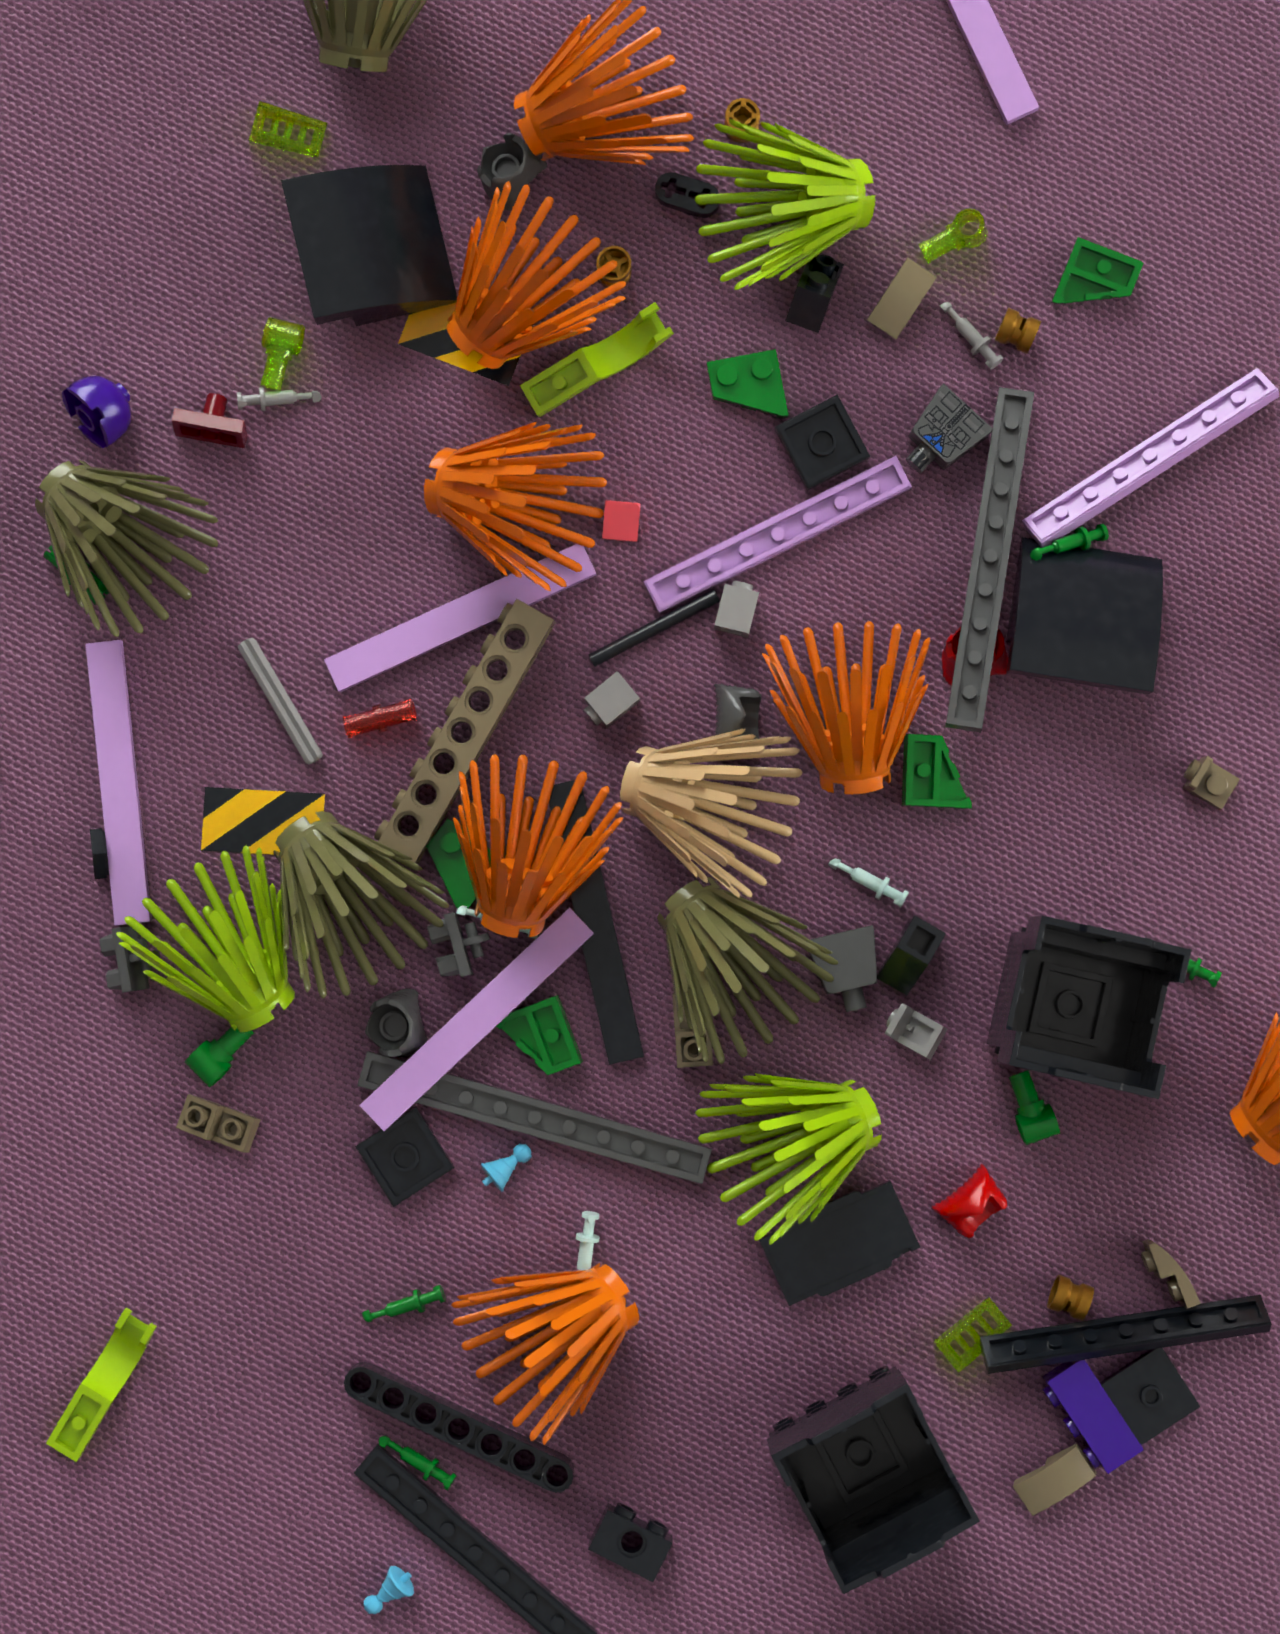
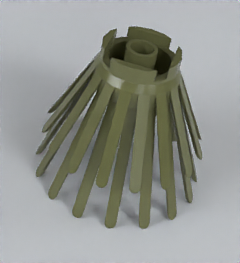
(361, 31)
(86, 509)
(324, 861)
(715, 925)

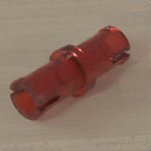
(380, 718)

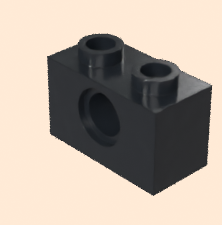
(643, 1559)

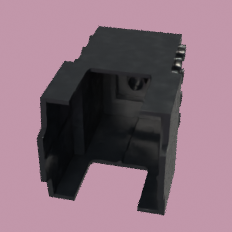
(1085, 1003)
(871, 1479)

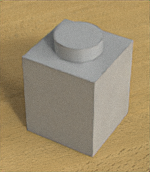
(736, 609)
(610, 700)

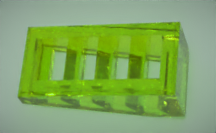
(290, 118)
(964, 1323)

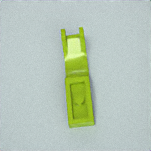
(596, 361)
(101, 1386)

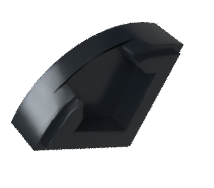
(99, 853)

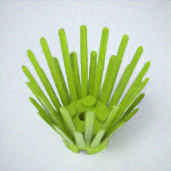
(826, 198)
(245, 976)
(831, 1123)

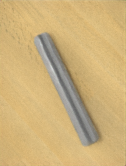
(280, 701)

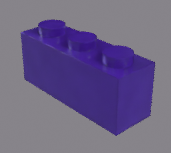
(1091, 1415)

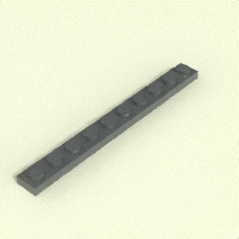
(989, 560)
(551, 1122)

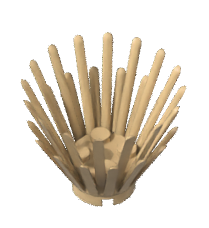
(669, 790)

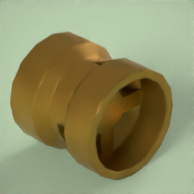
(743, 107)
(624, 263)
(1017, 330)
(1070, 1297)

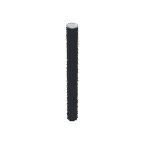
(654, 628)

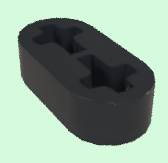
(689, 187)

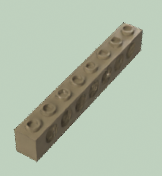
(513, 617)

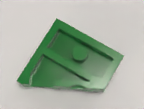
(1096, 274)
(750, 382)
(930, 775)
(451, 865)
(544, 1035)

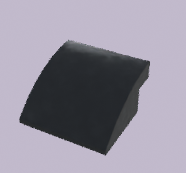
(369, 242)
(1086, 618)

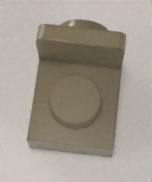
(1209, 782)

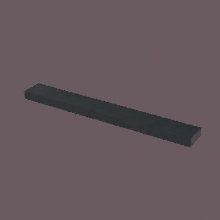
(602, 950)
(1124, 1334)
(468, 1545)

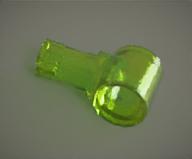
(953, 238)
(282, 342)

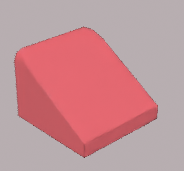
(621, 521)

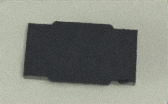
(842, 1244)

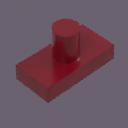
(211, 424)

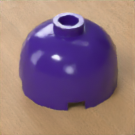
(100, 407)

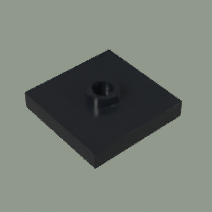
(822, 442)
(405, 1157)
(1150, 1394)

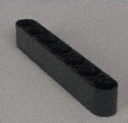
(478, 1427)

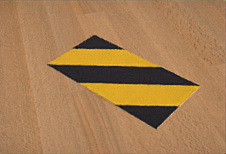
(428, 334)
(253, 817)

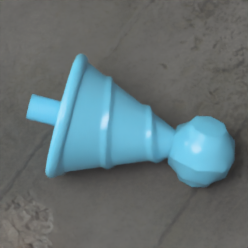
(501, 1169)
(395, 1586)

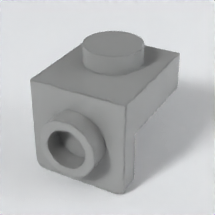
(915, 1031)

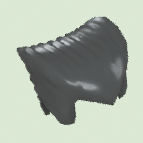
(511, 163)
(737, 709)
(397, 1024)

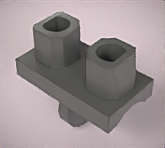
(458, 961)
(130, 969)

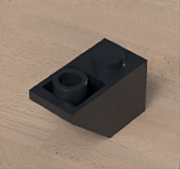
(814, 292)
(910, 954)

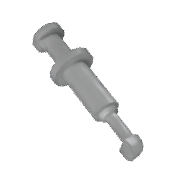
(973, 337)
(274, 398)

